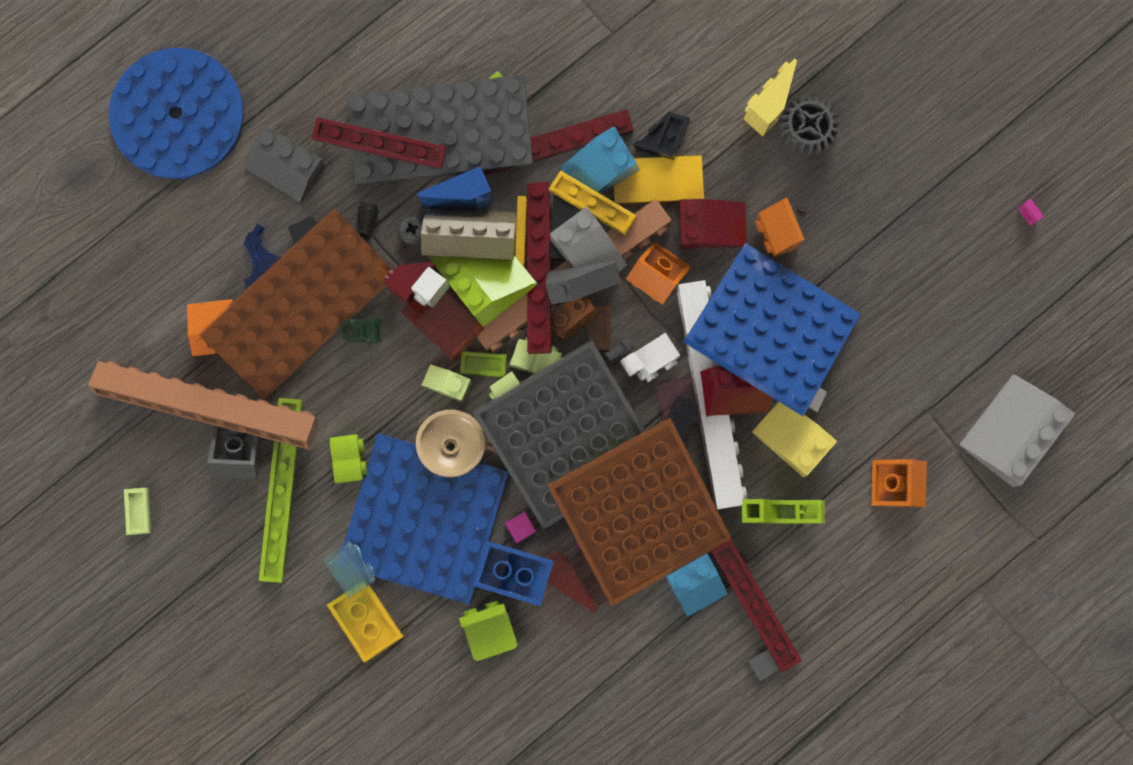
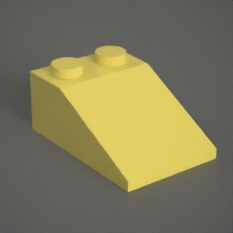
(794, 438)

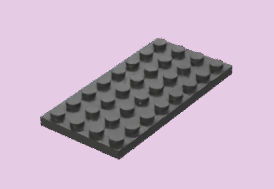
(476, 120)

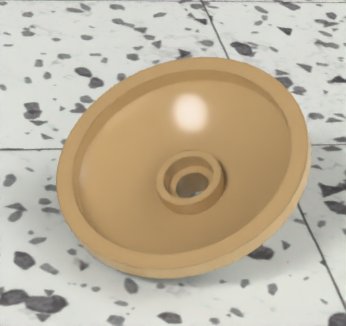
(445, 429)

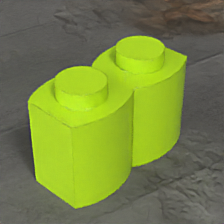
(348, 458)

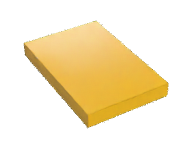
(365, 622)

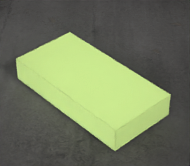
(137, 511)

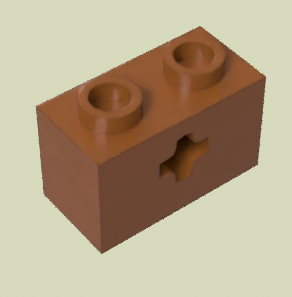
(573, 316)

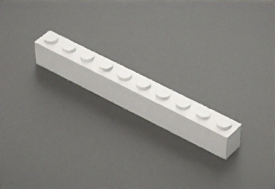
(715, 430)

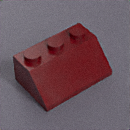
(730, 394)

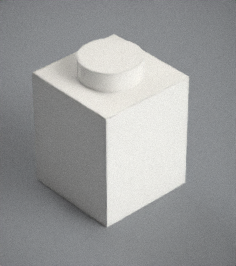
(429, 287)

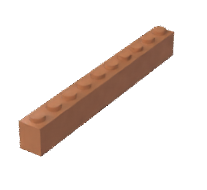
(650, 221)
(203, 404)

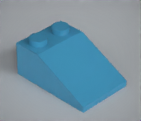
(602, 162)

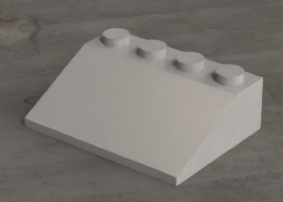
(1016, 430)

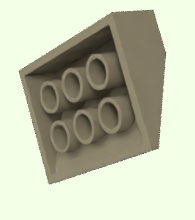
(469, 233)

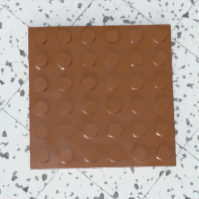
(639, 511)

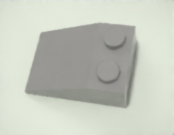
(585, 242)

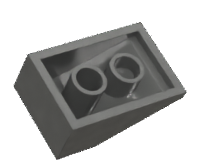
(234, 454)

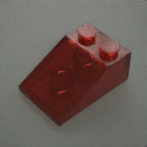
(444, 325)

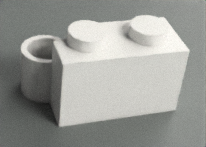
(651, 359)

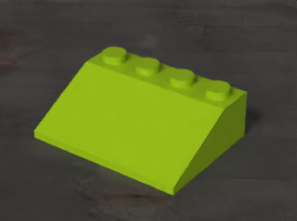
(485, 283)

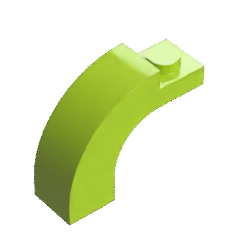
(783, 511)

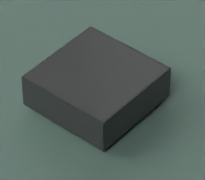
(763, 665)

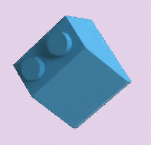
(696, 584)

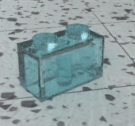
(350, 569)

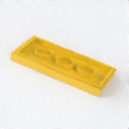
(662, 180)

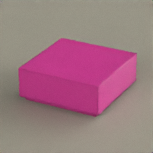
(1030, 212)
(520, 527)

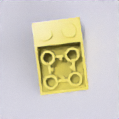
(766, 108)

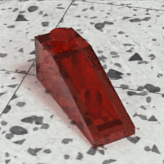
(566, 580)

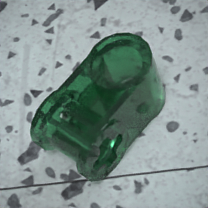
(362, 330)

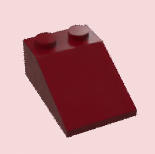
(711, 224)

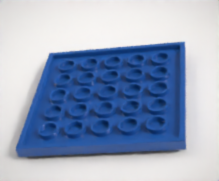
(772, 329)
(424, 525)

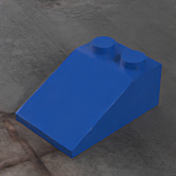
(461, 192)
(513, 573)

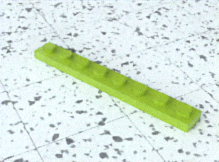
(279, 505)

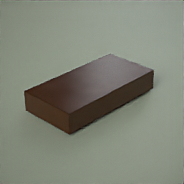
(600, 329)

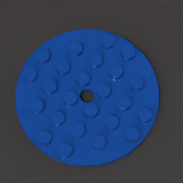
(179, 146)

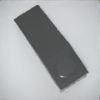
(581, 281)

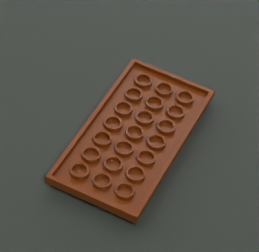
(297, 304)

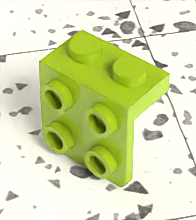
(488, 630)

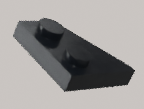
(665, 137)

